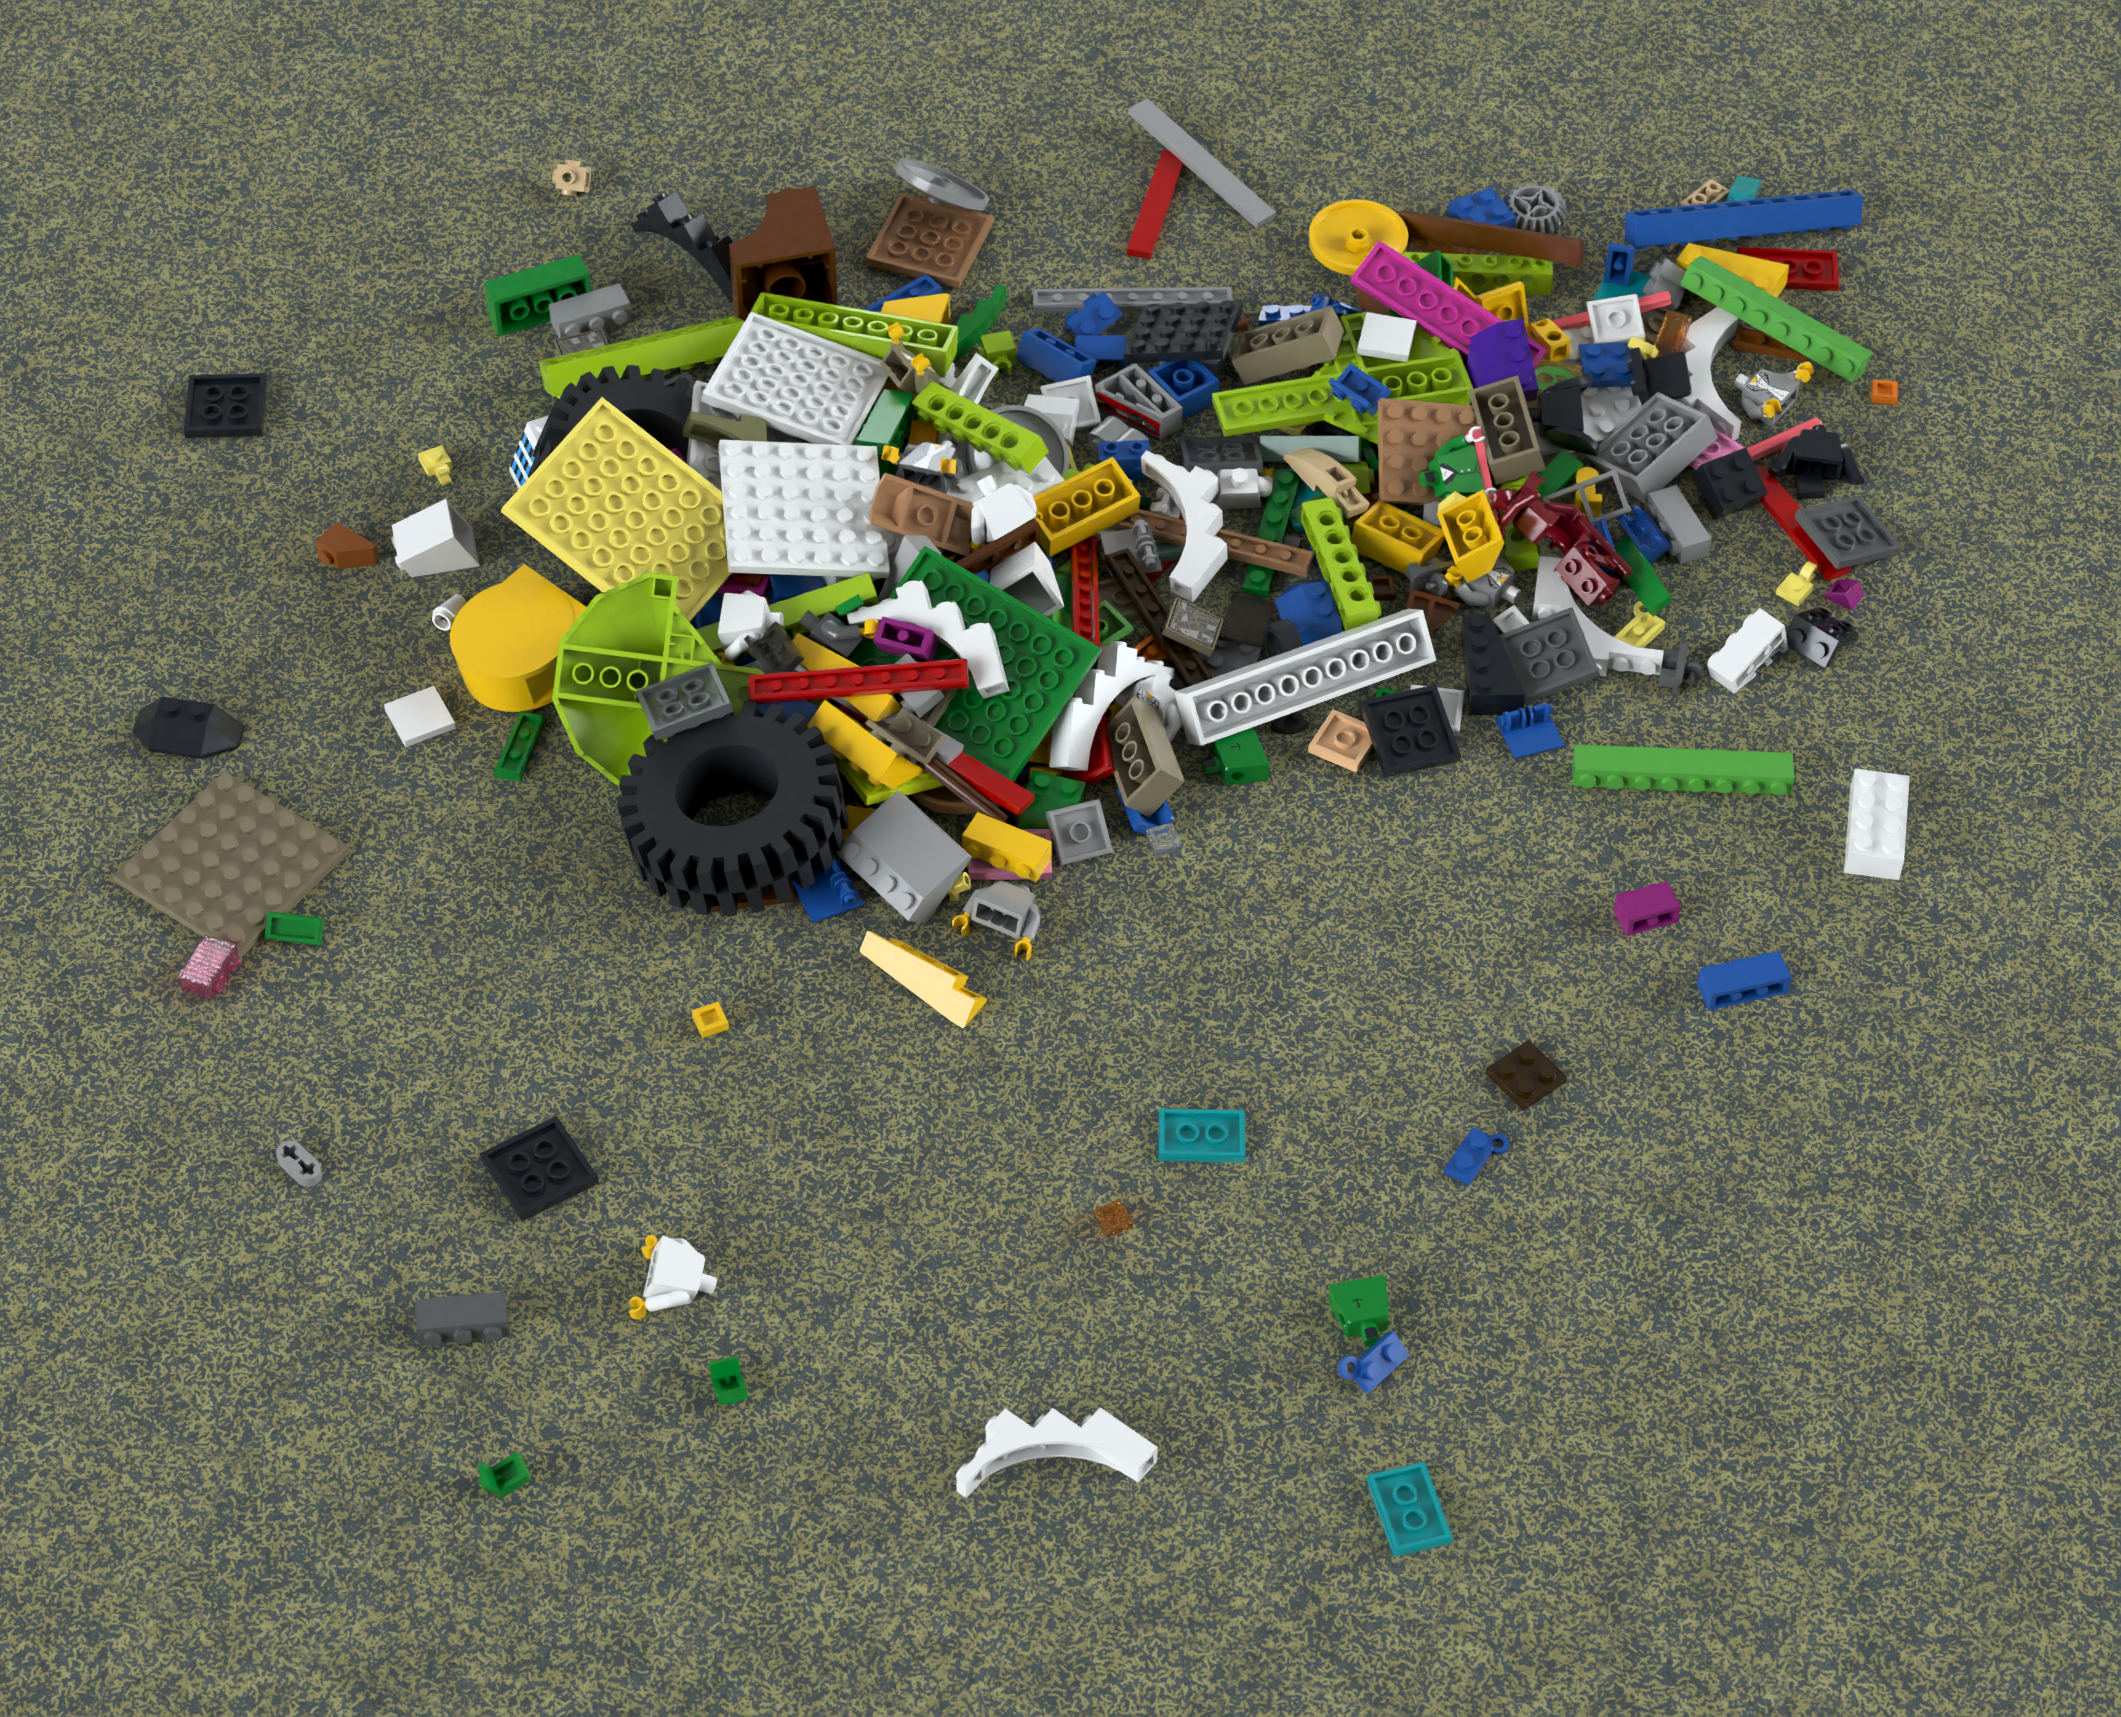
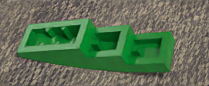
(982, 319)
(1643, 578)

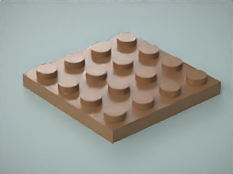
(929, 240)
(1408, 441)

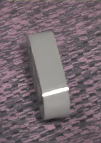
(294, 1167)

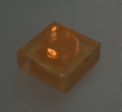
(1113, 1218)

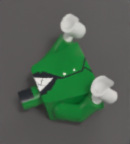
(1455, 468)

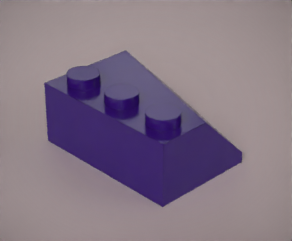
(1502, 354)

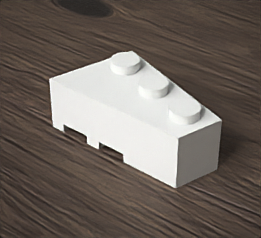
(1748, 650)

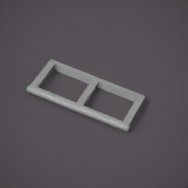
(1580, 486)

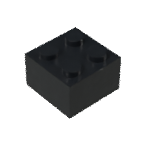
(1729, 483)

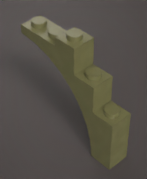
(713, 428)

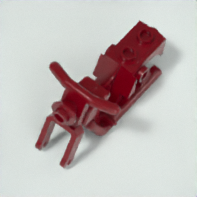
(1568, 532)

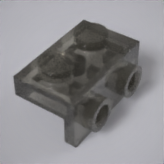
(774, 650)

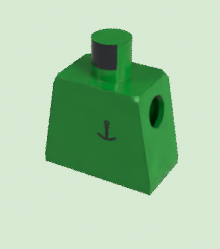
(1238, 759)
(1361, 1307)

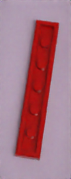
(1155, 206)
(1783, 510)

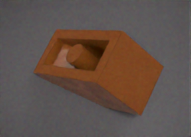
(345, 548)

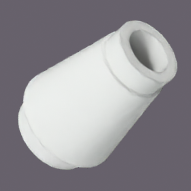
(447, 612)

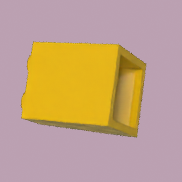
(927, 308)

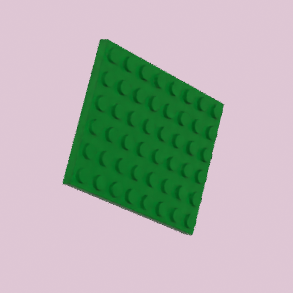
(1038, 656)

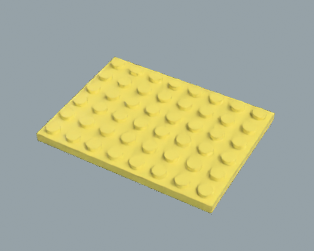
(624, 508)

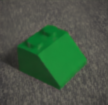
(1050, 794)

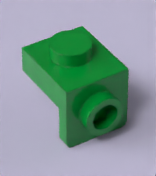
(727, 1380)
(504, 1476)

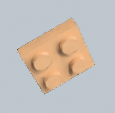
(1342, 741)

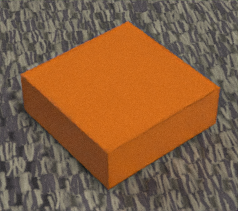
(1884, 392)

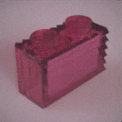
(209, 967)

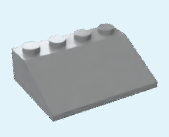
(1654, 445)
(905, 857)

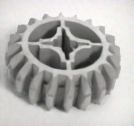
(1537, 208)

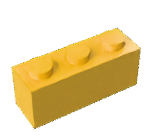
(1007, 847)

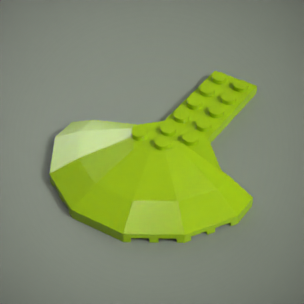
(1428, 376)
(618, 647)

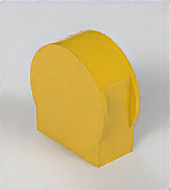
(511, 640)

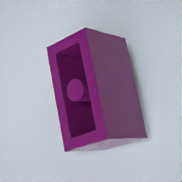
(900, 638)
(1646, 908)

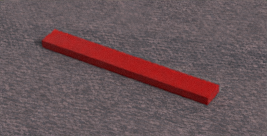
(1085, 590)
(859, 681)
(983, 779)

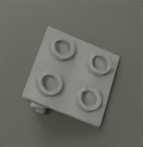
(1140, 543)

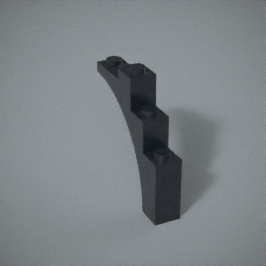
(693, 233)

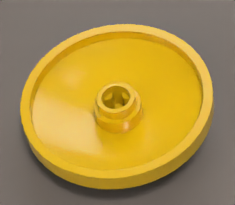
(1349, 231)

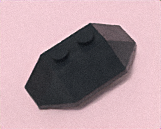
(187, 728)

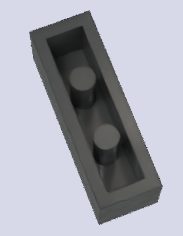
(461, 1318)

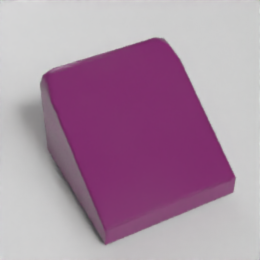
(1845, 593)

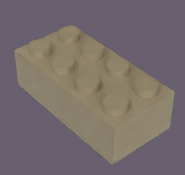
(1288, 345)
(1507, 430)
(1143, 757)

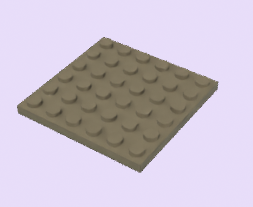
(231, 863)

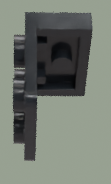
(1660, 374)
(1819, 635)

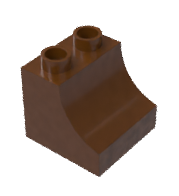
(786, 253)

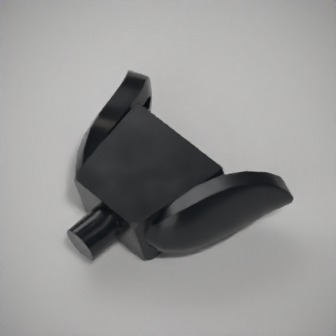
(1561, 415)
(1818, 453)

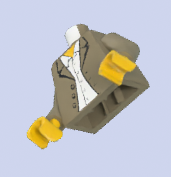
(906, 369)

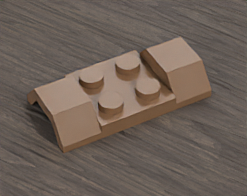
(919, 510)

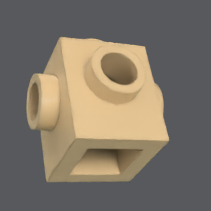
(580, 178)

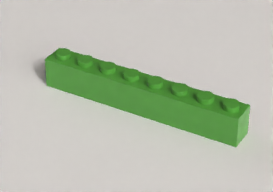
(1776, 318)
(1683, 769)

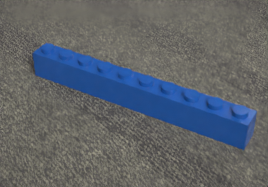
(1743, 218)

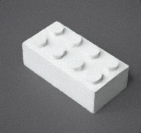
(1876, 824)

